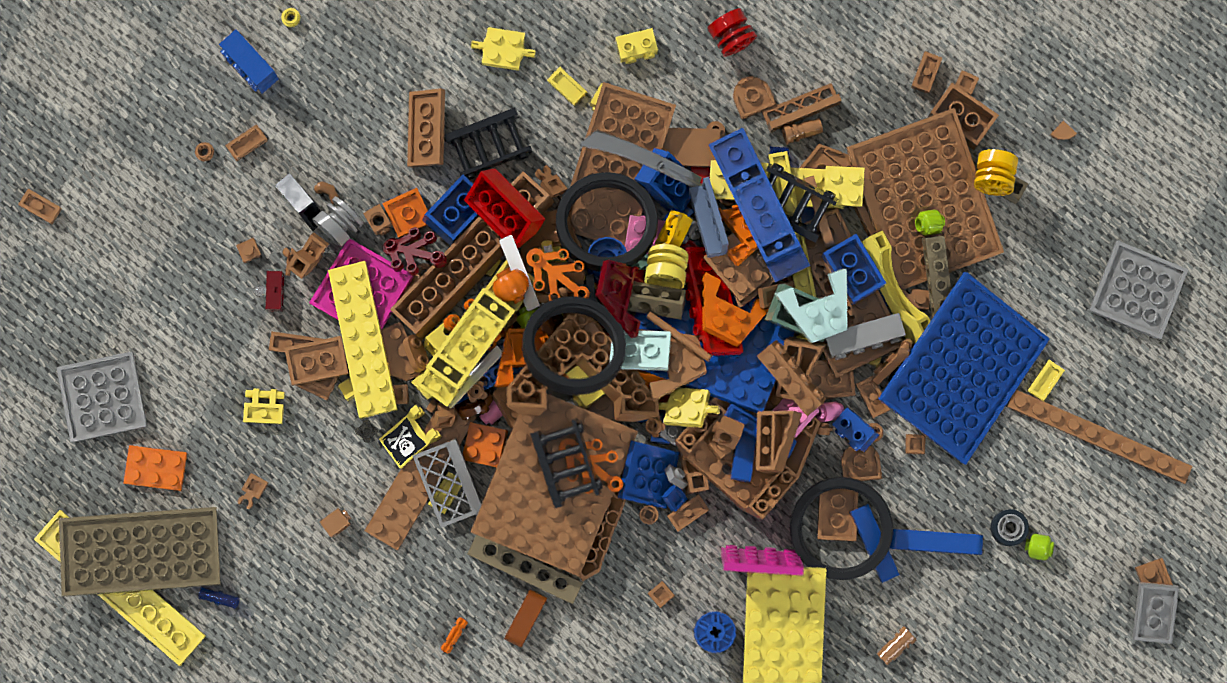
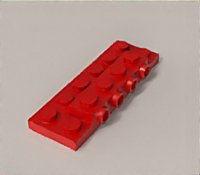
(694, 272)

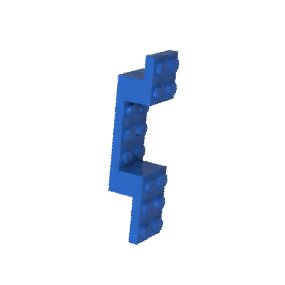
(759, 205)

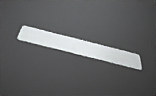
(515, 262)
(477, 373)

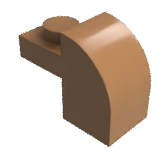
(309, 256)

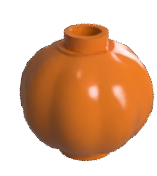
(511, 285)

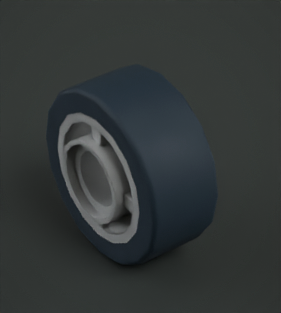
(1020, 524)

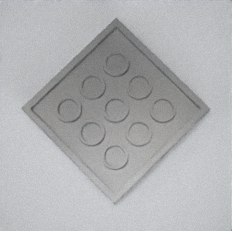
(1138, 290)
(102, 397)

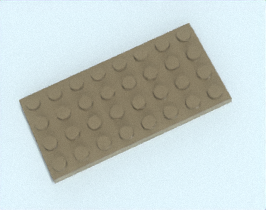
(139, 551)

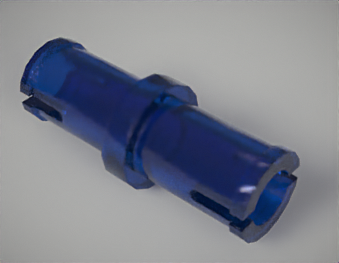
(218, 598)

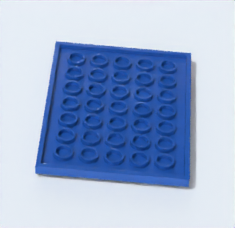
(964, 368)
(731, 377)

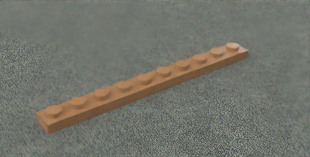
(1099, 436)

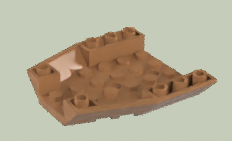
(765, 488)

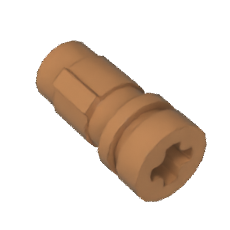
(803, 130)
(894, 647)

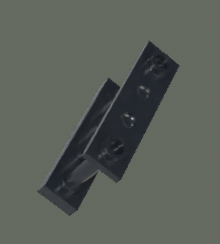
(491, 125)
(810, 230)
(552, 477)

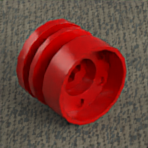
(730, 29)

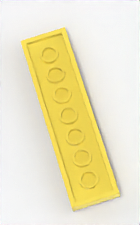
(362, 340)

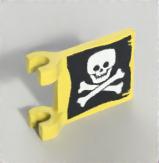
(408, 438)

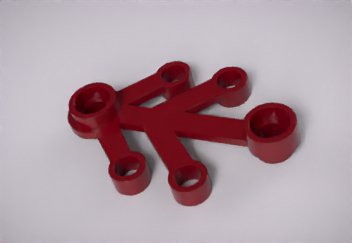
(395, 246)

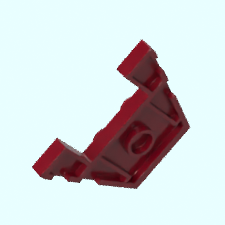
(615, 292)

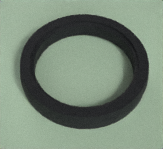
(606, 180)
(569, 385)
(865, 490)

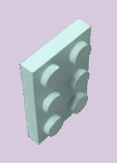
(647, 351)

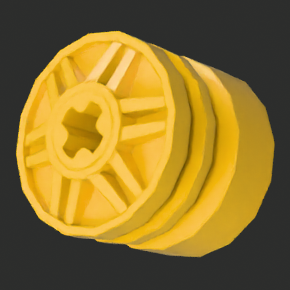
(996, 172)

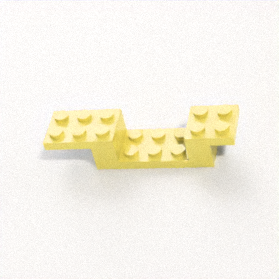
(842, 181)
(468, 343)

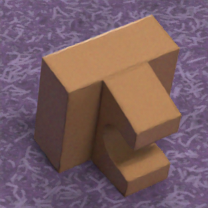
(444, 417)

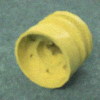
(666, 266)

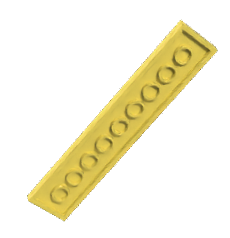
(142, 609)

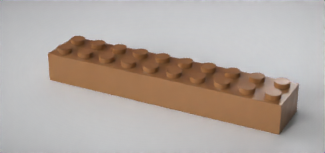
(466, 264)

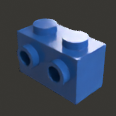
(855, 430)

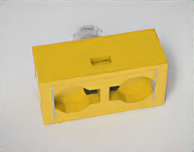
(675, 229)

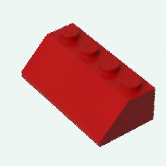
(503, 207)

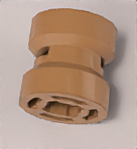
(648, 514)

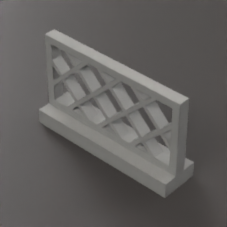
(464, 476)

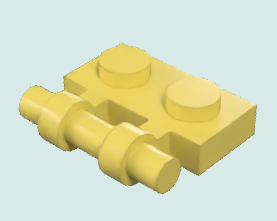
(263, 413)

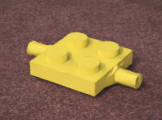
(503, 48)
(687, 407)

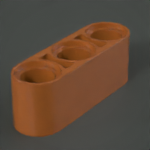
(525, 618)

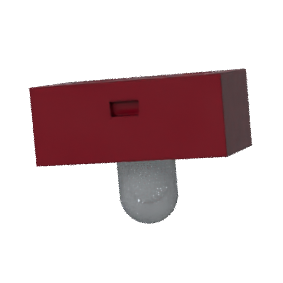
(272, 291)

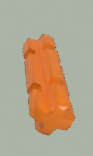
(454, 635)

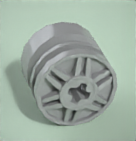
(338, 221)

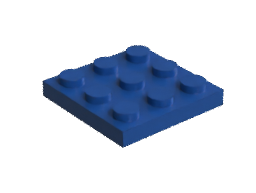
(645, 474)

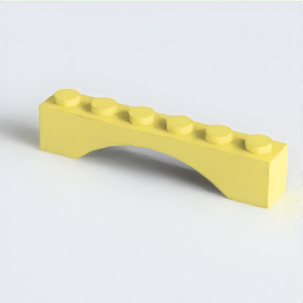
(912, 318)

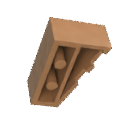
(806, 356)
(775, 438)

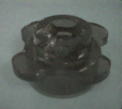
(366, 436)

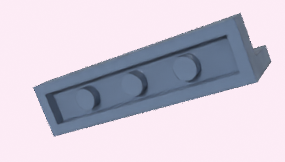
(709, 219)

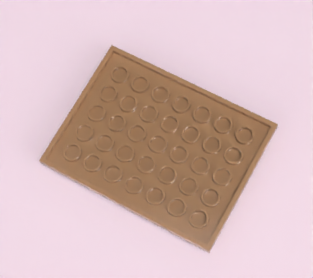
(921, 171)
(518, 502)

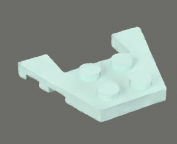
(823, 316)

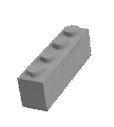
(865, 335)

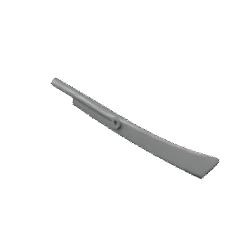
(612, 144)

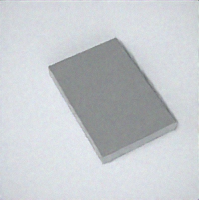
(1155, 612)

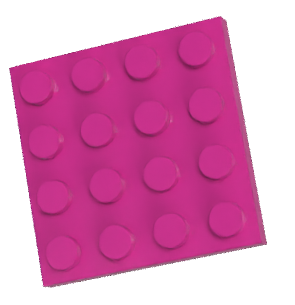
(386, 283)
(761, 561)

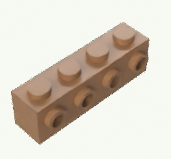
(791, 377)

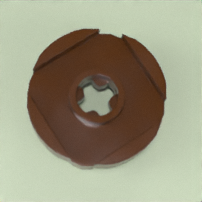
(467, 408)

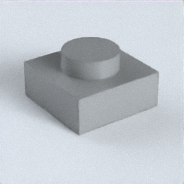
(676, 476)

